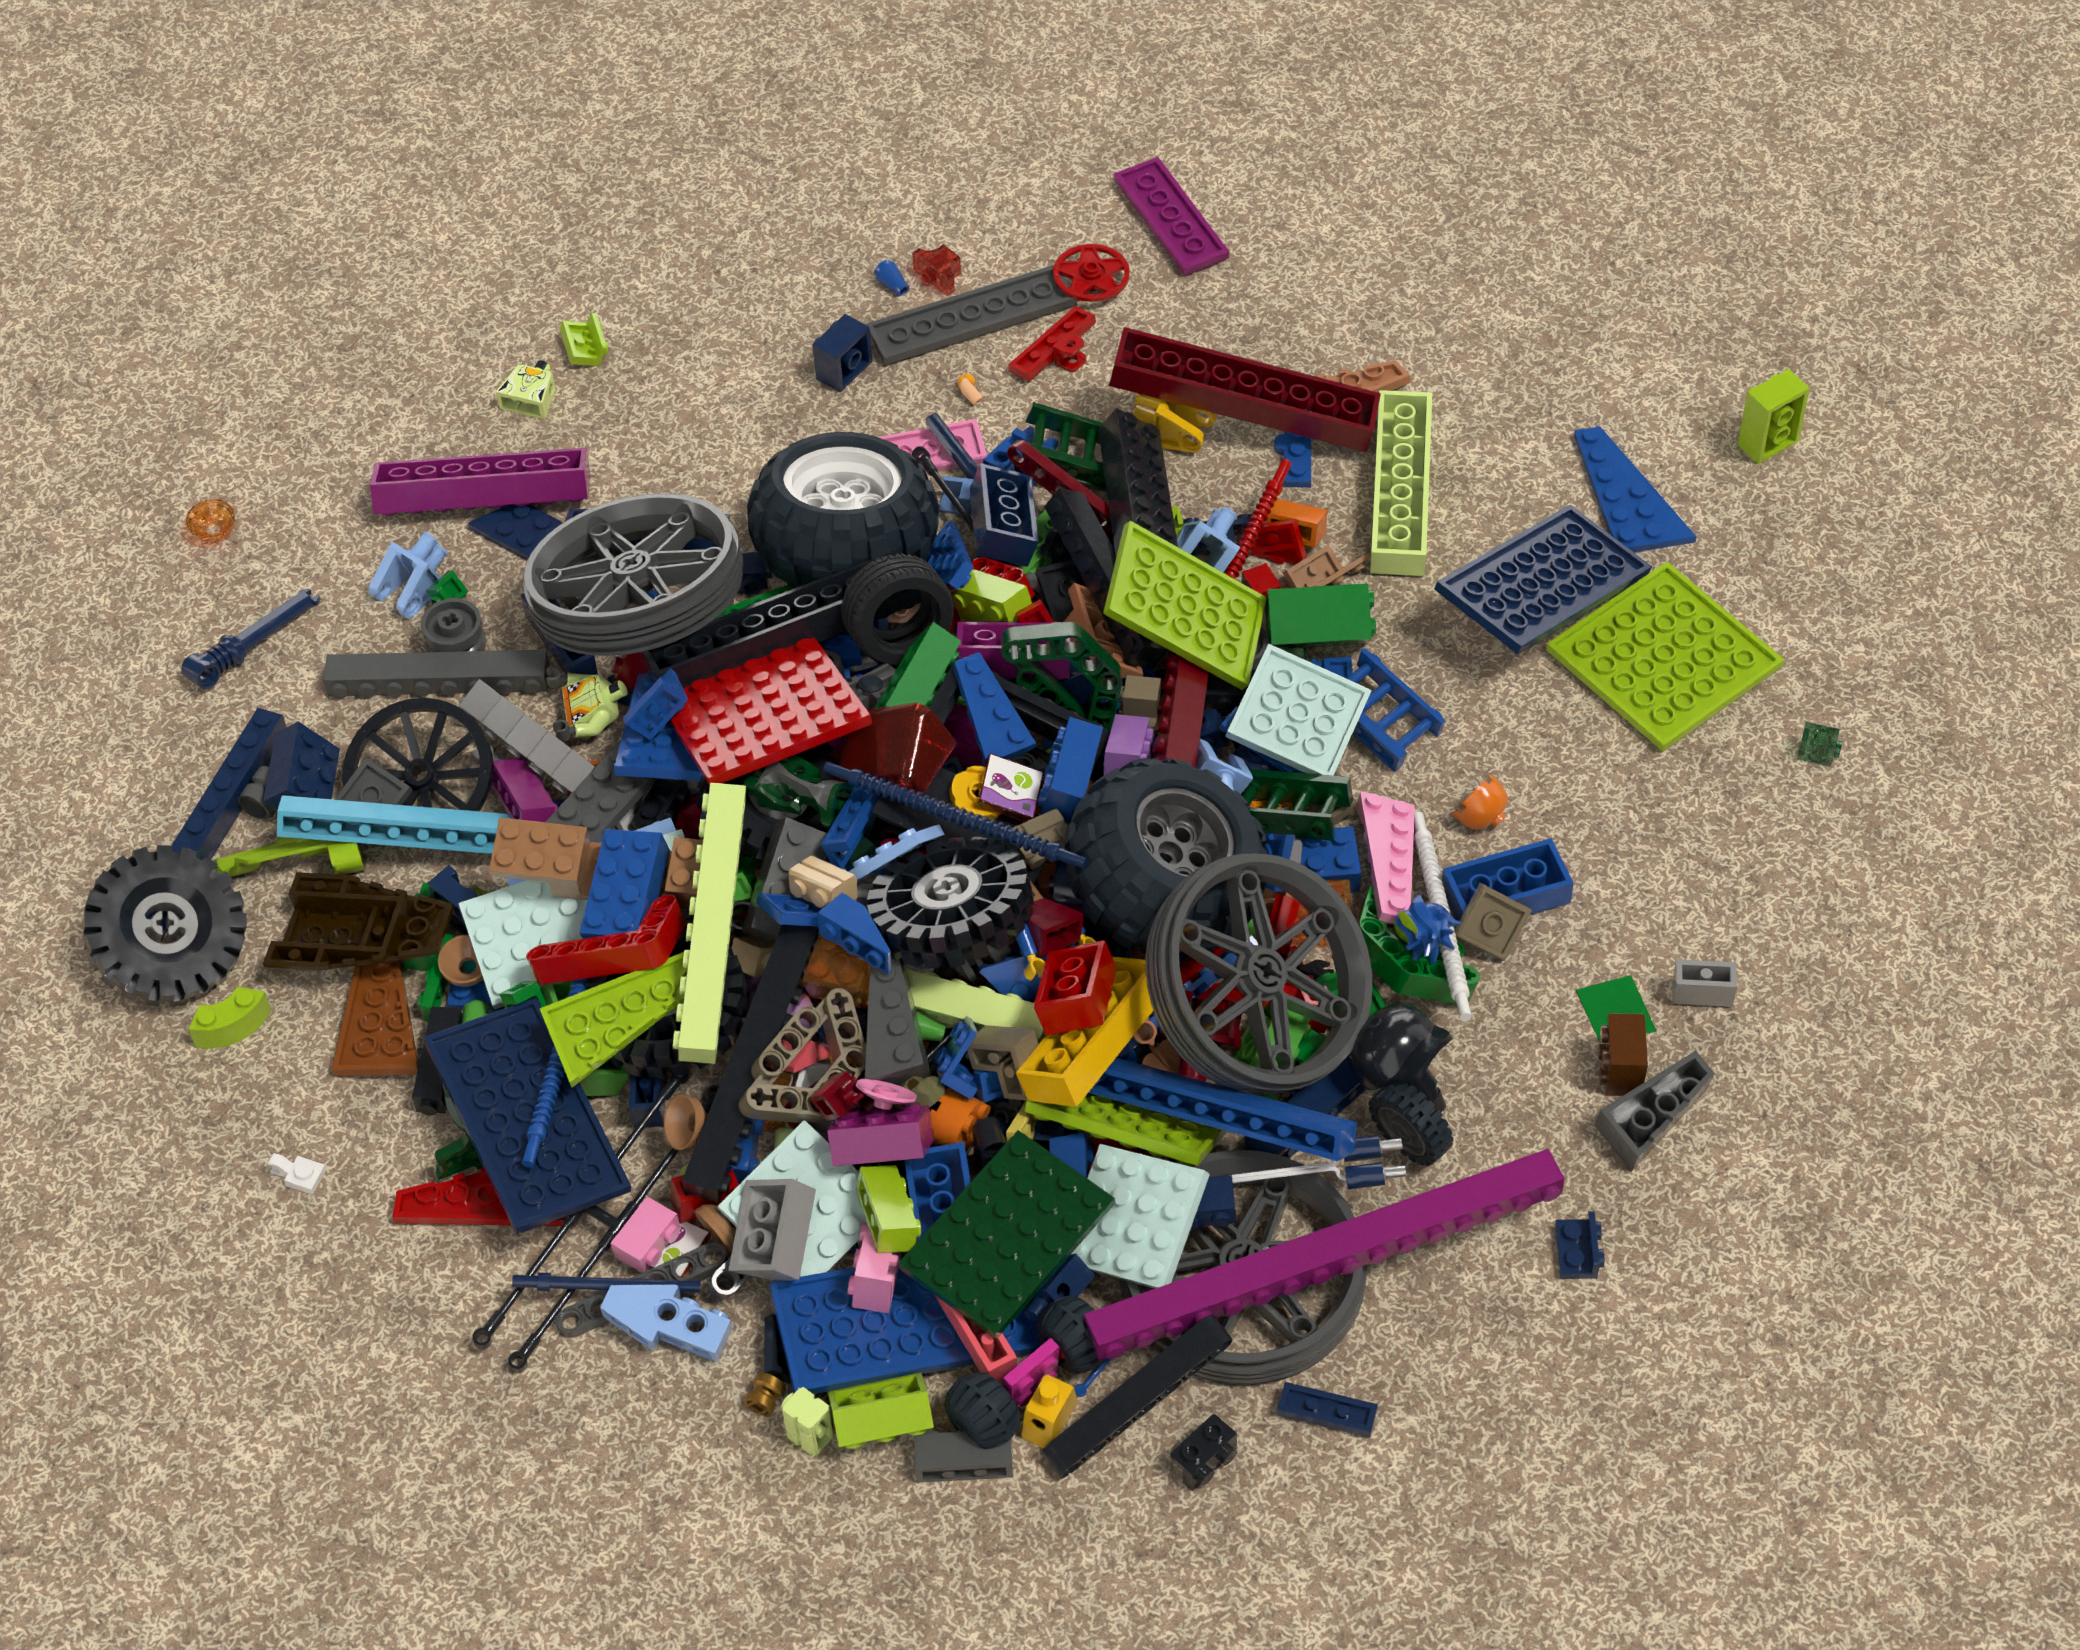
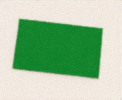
(1613, 997)

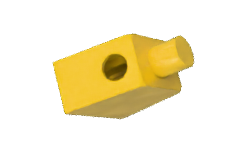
(1051, 1406)

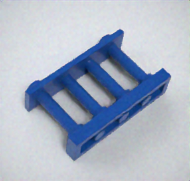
(1372, 733)

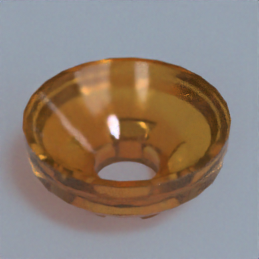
(207, 514)

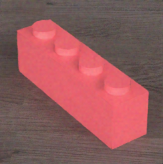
(988, 1354)

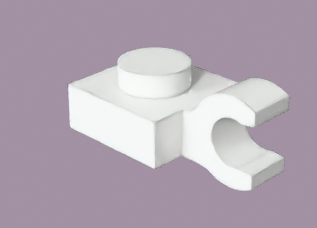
(300, 1175)

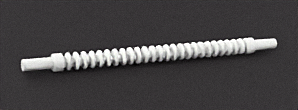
(1436, 894)

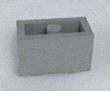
(1704, 983)

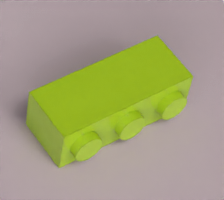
(887, 1209)

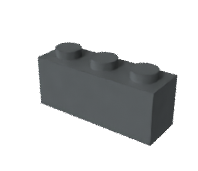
(957, 1458)

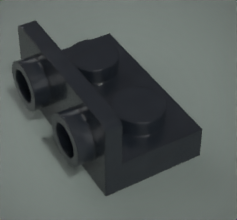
(662, 802)

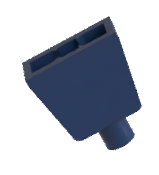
(1067, 1281)

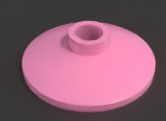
(885, 1093)

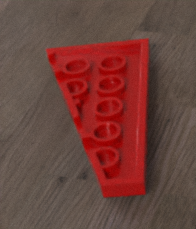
(455, 1202)

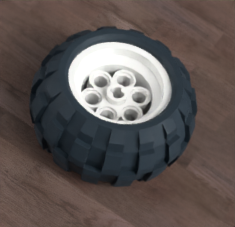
(838, 505)

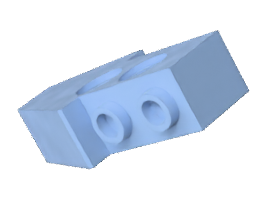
(638, 1313)

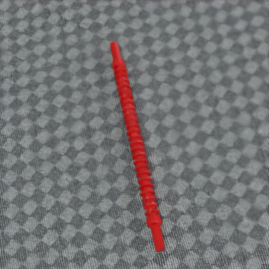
(1273, 489)

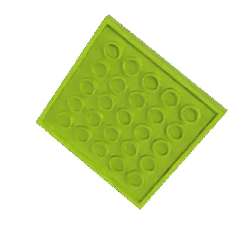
(1665, 655)

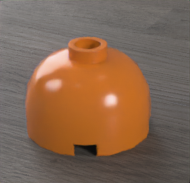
(1484, 805)

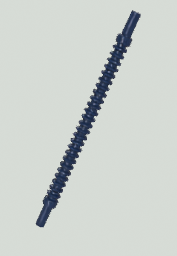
(1052, 851)

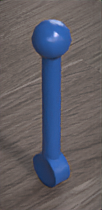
(1081, 1389)

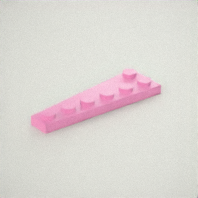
(1390, 851)

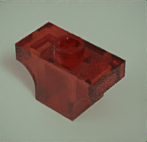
(938, 267)

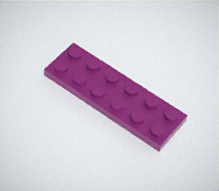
(1171, 216)

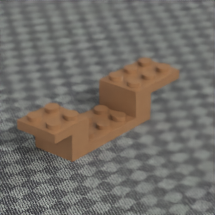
(569, 859)

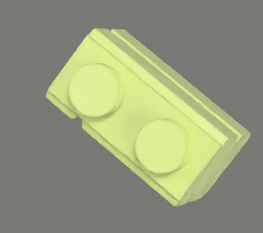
(807, 1421)

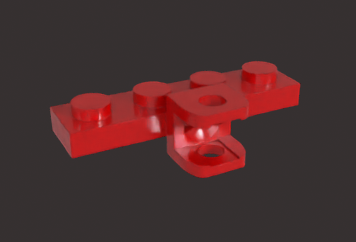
(1058, 344)

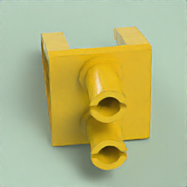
(1174, 422)

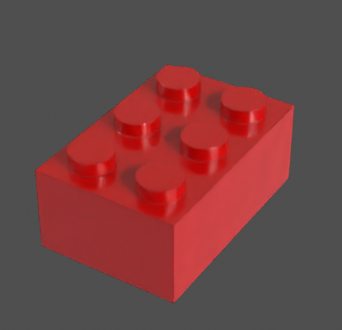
(1075, 988)

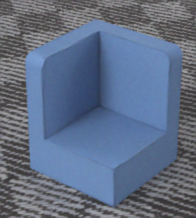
(961, 489)

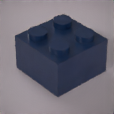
(842, 352)

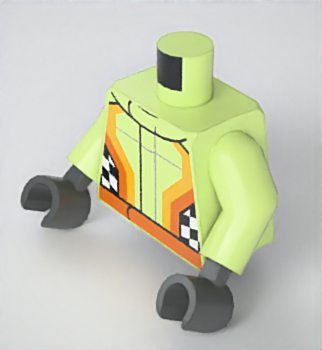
(588, 703)

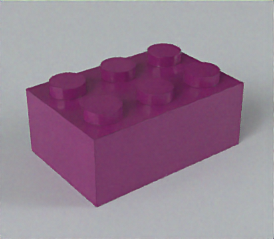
(881, 1135)

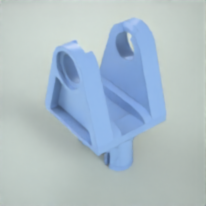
(1213, 535)
(415, 564)
(1233, 773)

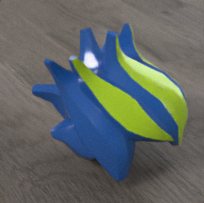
(1425, 928)

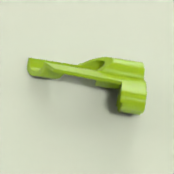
(343, 855)

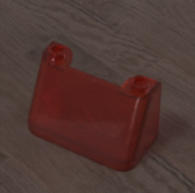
(900, 745)

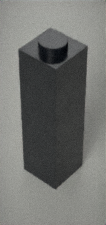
(428, 1087)

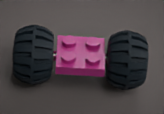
(989, 1409)

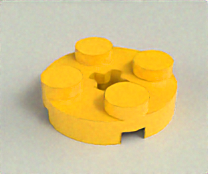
(962, 792)

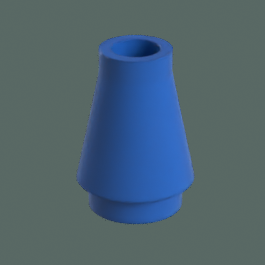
(891, 277)

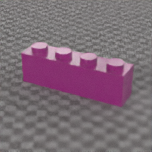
(521, 791)

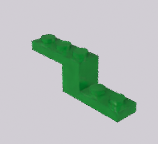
(434, 980)

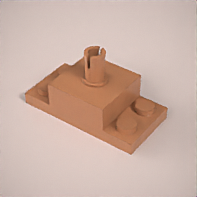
(1091, 620)

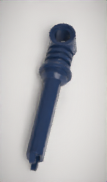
(231, 650)

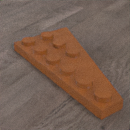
(376, 1025)

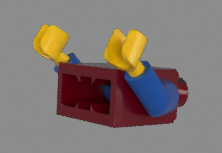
(1048, 930)

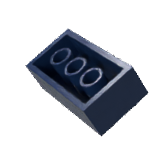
(1003, 515)

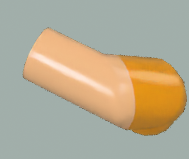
(966, 385)

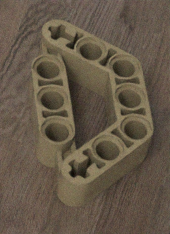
(798, 1036)

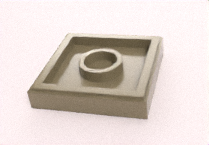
(1492, 922)

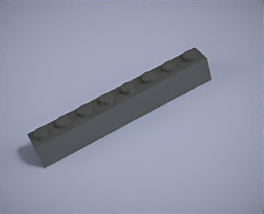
(435, 672)

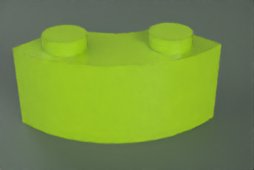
(229, 1020)

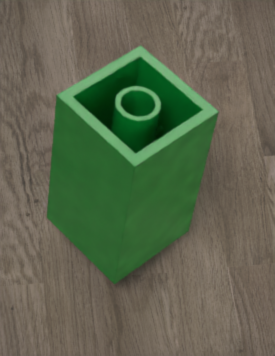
(1320, 616)

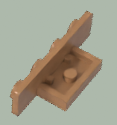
(1322, 569)

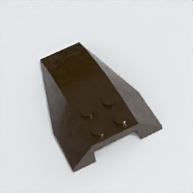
(356, 924)

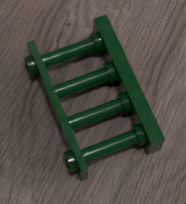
(1068, 424)
(1302, 789)

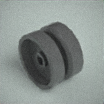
(453, 627)

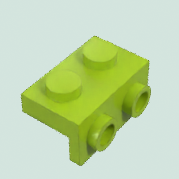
(584, 341)

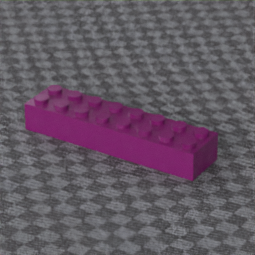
(480, 481)

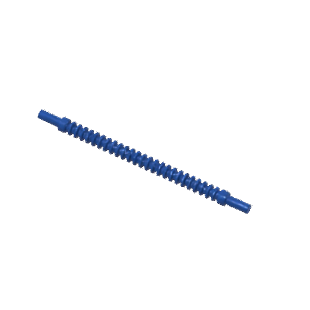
(550, 1087)

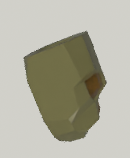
(927, 1089)

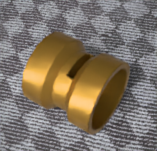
(763, 1396)

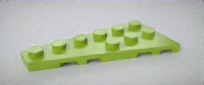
(608, 1017)

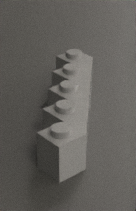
(526, 737)

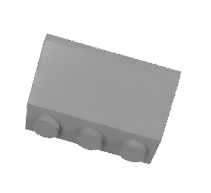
(772, 1229)

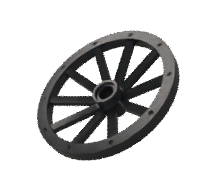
(417, 765)

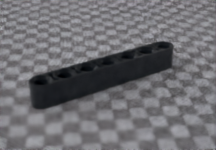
(1136, 1396)

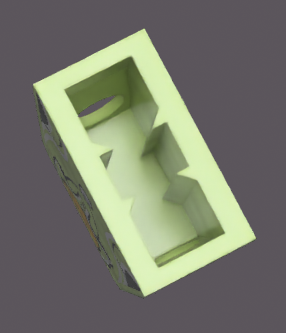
(528, 390)

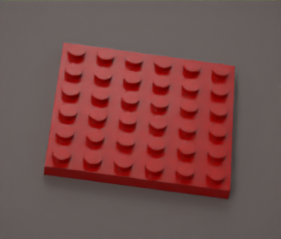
(766, 711)

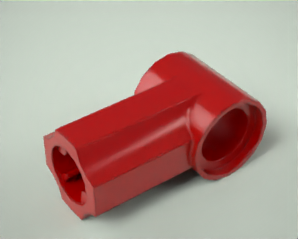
(1283, 916)

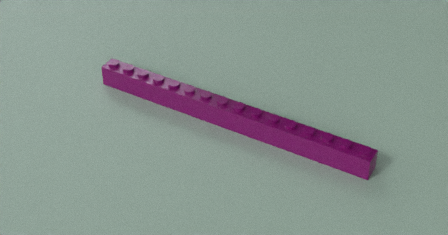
(1324, 1254)

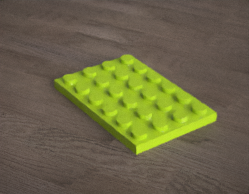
(1185, 605)
(1134, 1127)

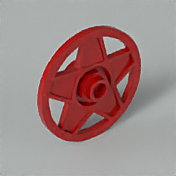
(1091, 272)

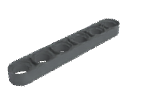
(666, 1271)

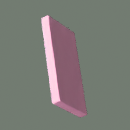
(966, 432)

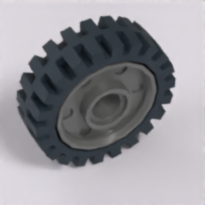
(1412, 1118)

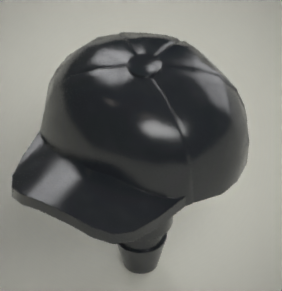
(1398, 1049)

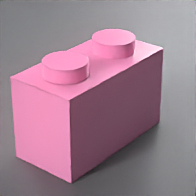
(646, 1235)

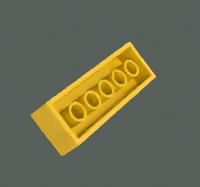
(1071, 1063)

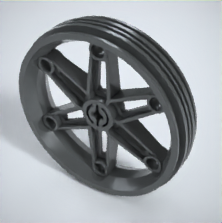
(612, 583)
(1259, 973)
(1320, 1340)

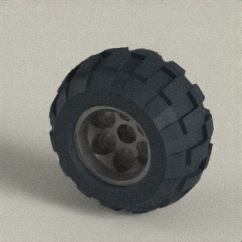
(1146, 835)

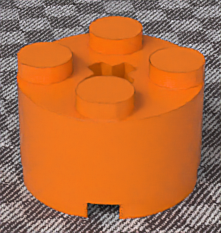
(956, 1118)

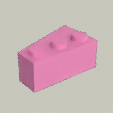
(874, 1275)

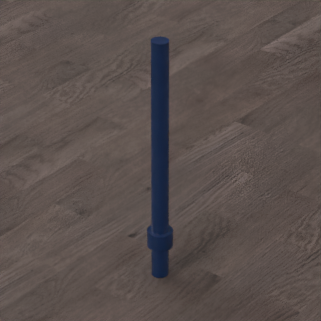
(545, 1282)

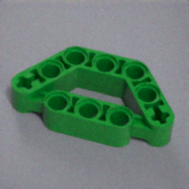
(1396, 964)

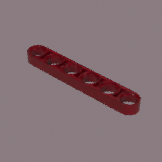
(1052, 475)

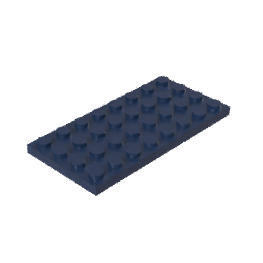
(1542, 578)
(494, 1082)

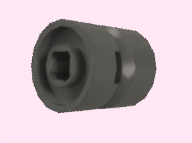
(253, 795)

